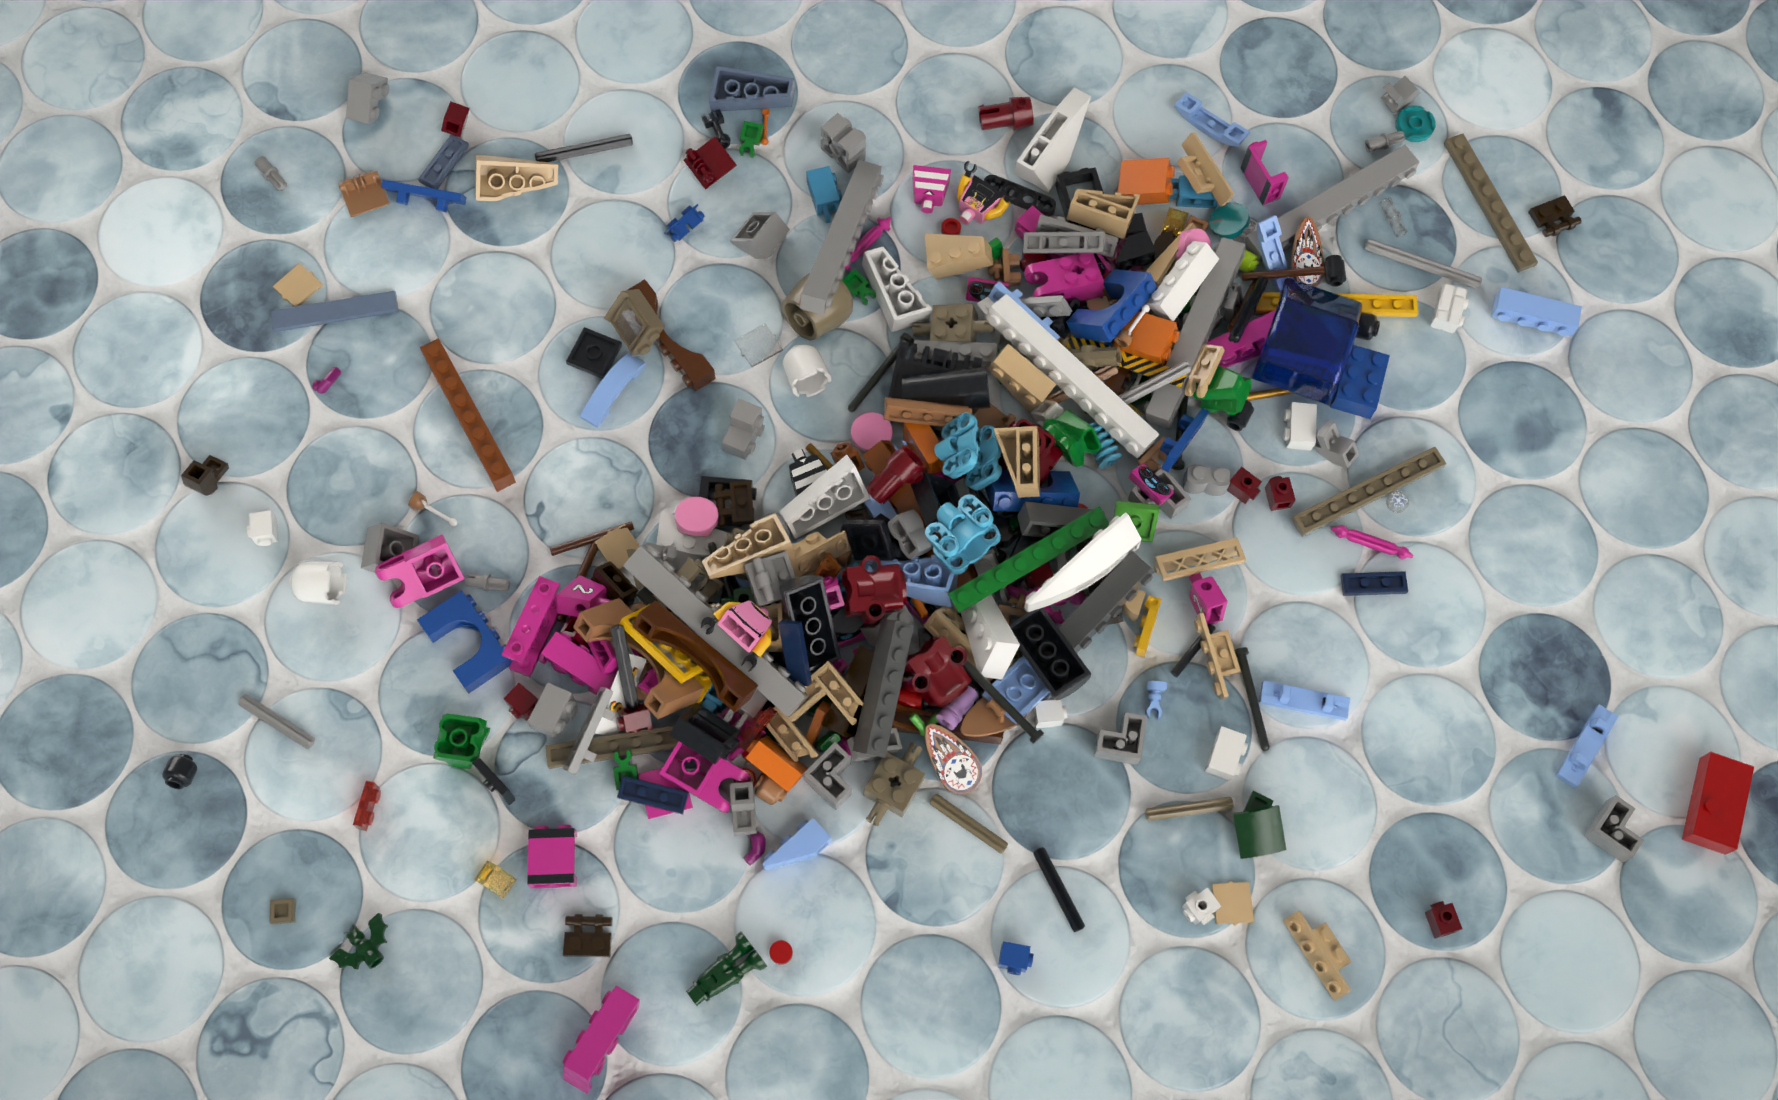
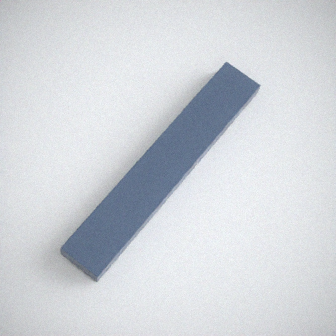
(334, 311)

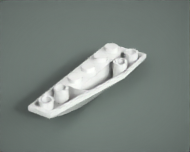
(1054, 142)
(1090, 564)

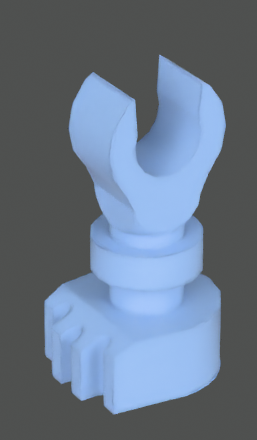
(1155, 688)

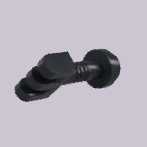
(715, 122)

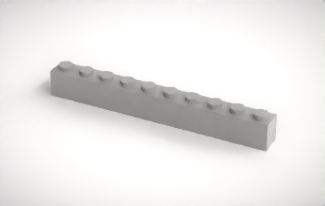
(1344, 196)
(841, 238)
(1196, 328)
(693, 608)

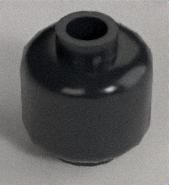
(1368, 326)
(179, 771)

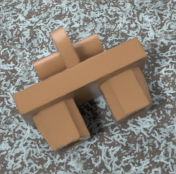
(1007, 261)
(1152, 455)
(1007, 610)

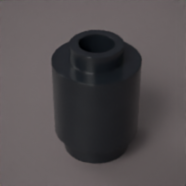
(1335, 270)
(1241, 419)

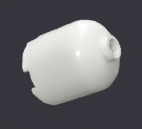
(805, 370)
(318, 582)

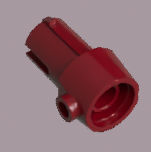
(1015, 113)
(901, 468)

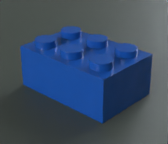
(1361, 382)

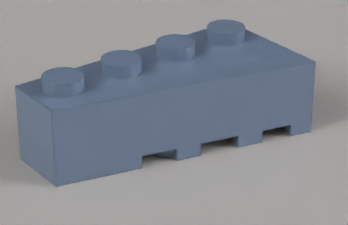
(749, 90)

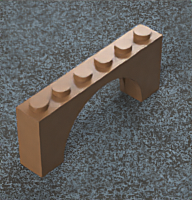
(669, 693)

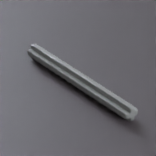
(1423, 263)

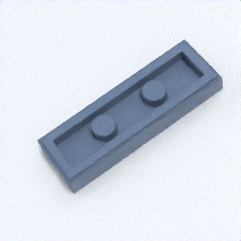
(443, 162)

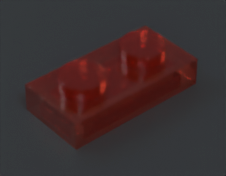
(761, 720)
(365, 814)

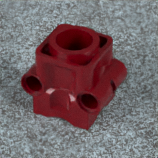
(1048, 452)
(880, 590)
(937, 675)

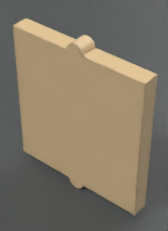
(297, 285)
(615, 545)
(1234, 902)

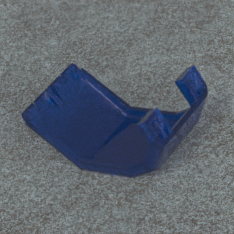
(1308, 341)

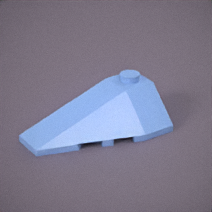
(927, 579)

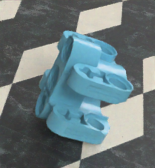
(969, 452)
(962, 533)

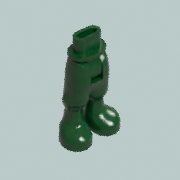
(722, 973)

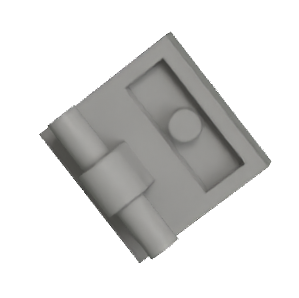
(767, 576)

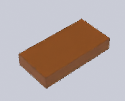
(816, 724)

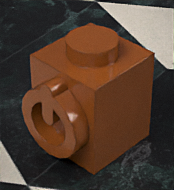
(847, 449)

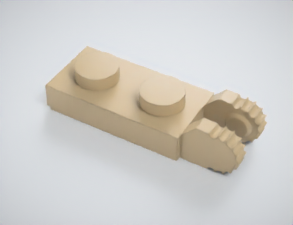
(1204, 369)

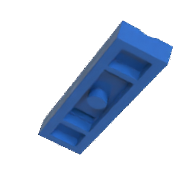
(405, 190)
(1190, 427)

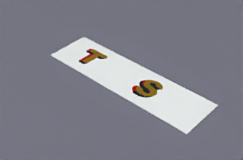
(608, 727)

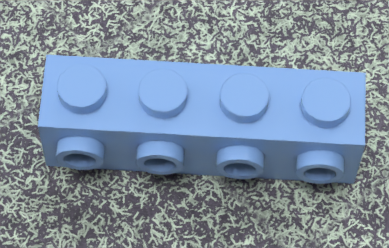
(1536, 311)

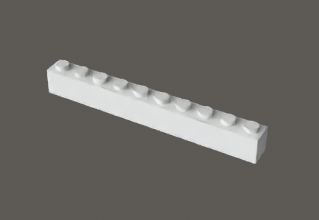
(1071, 376)

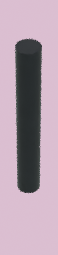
(1184, 661)

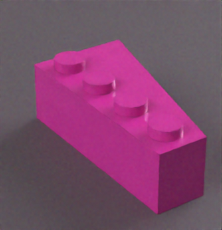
(1249, 344)
(576, 661)
(599, 1038)

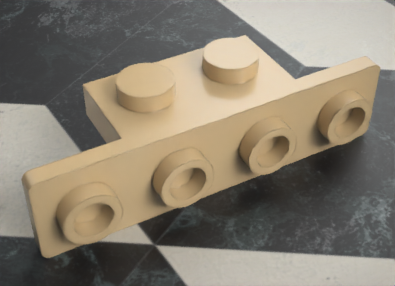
(1202, 171)
(815, 548)
(1219, 653)
(1322, 952)

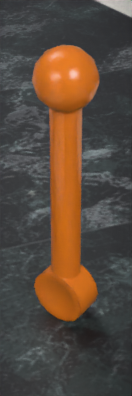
(765, 113)

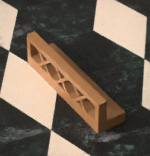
(921, 412)

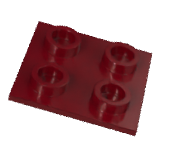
(709, 162)

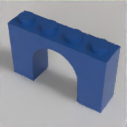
(1103, 325)
(1059, 491)
(460, 612)

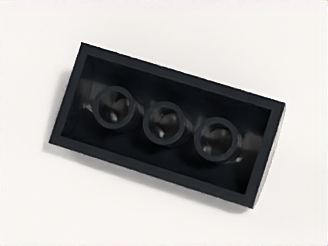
(952, 387)
(807, 601)
(1049, 654)

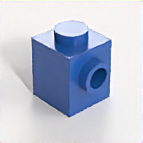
(1015, 958)

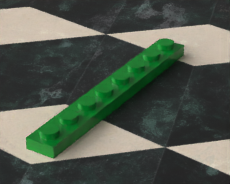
(1028, 559)

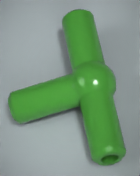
(917, 721)

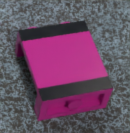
(1265, 187)
(551, 857)

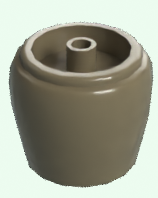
(811, 324)

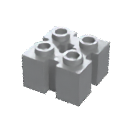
(843, 142)

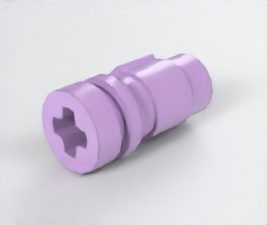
(952, 713)

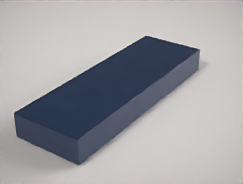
(1374, 583)
(795, 651)
(652, 795)

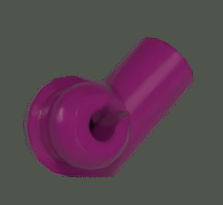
(323, 385)
(758, 848)

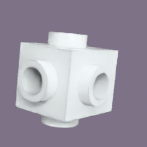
(1046, 410)
(1205, 901)

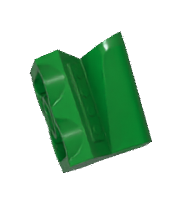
(1225, 392)
(1073, 437)
(460, 740)

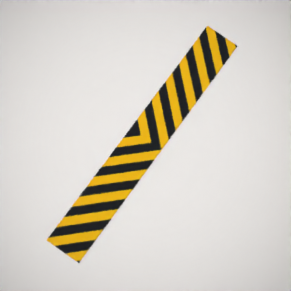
(1129, 361)

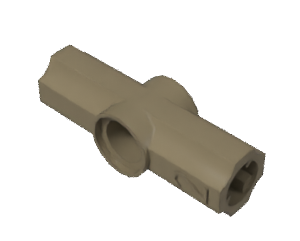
(1097, 357)

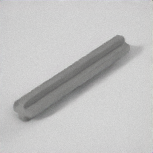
(1155, 382)
(276, 721)

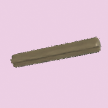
(1189, 808)
(968, 823)

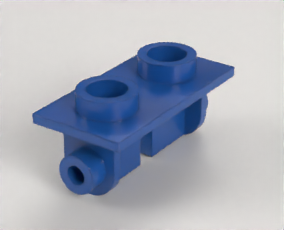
(677, 227)

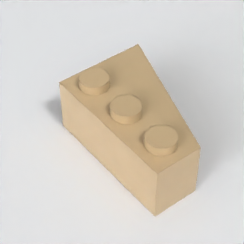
(1103, 211)
(956, 254)
(1021, 378)
(1021, 457)

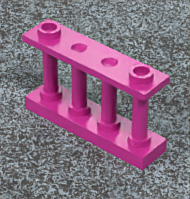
(533, 627)

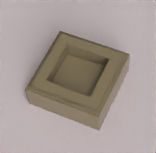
(282, 911)

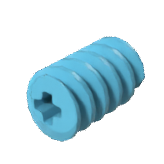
(1105, 456)

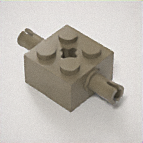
(953, 324)
(887, 772)

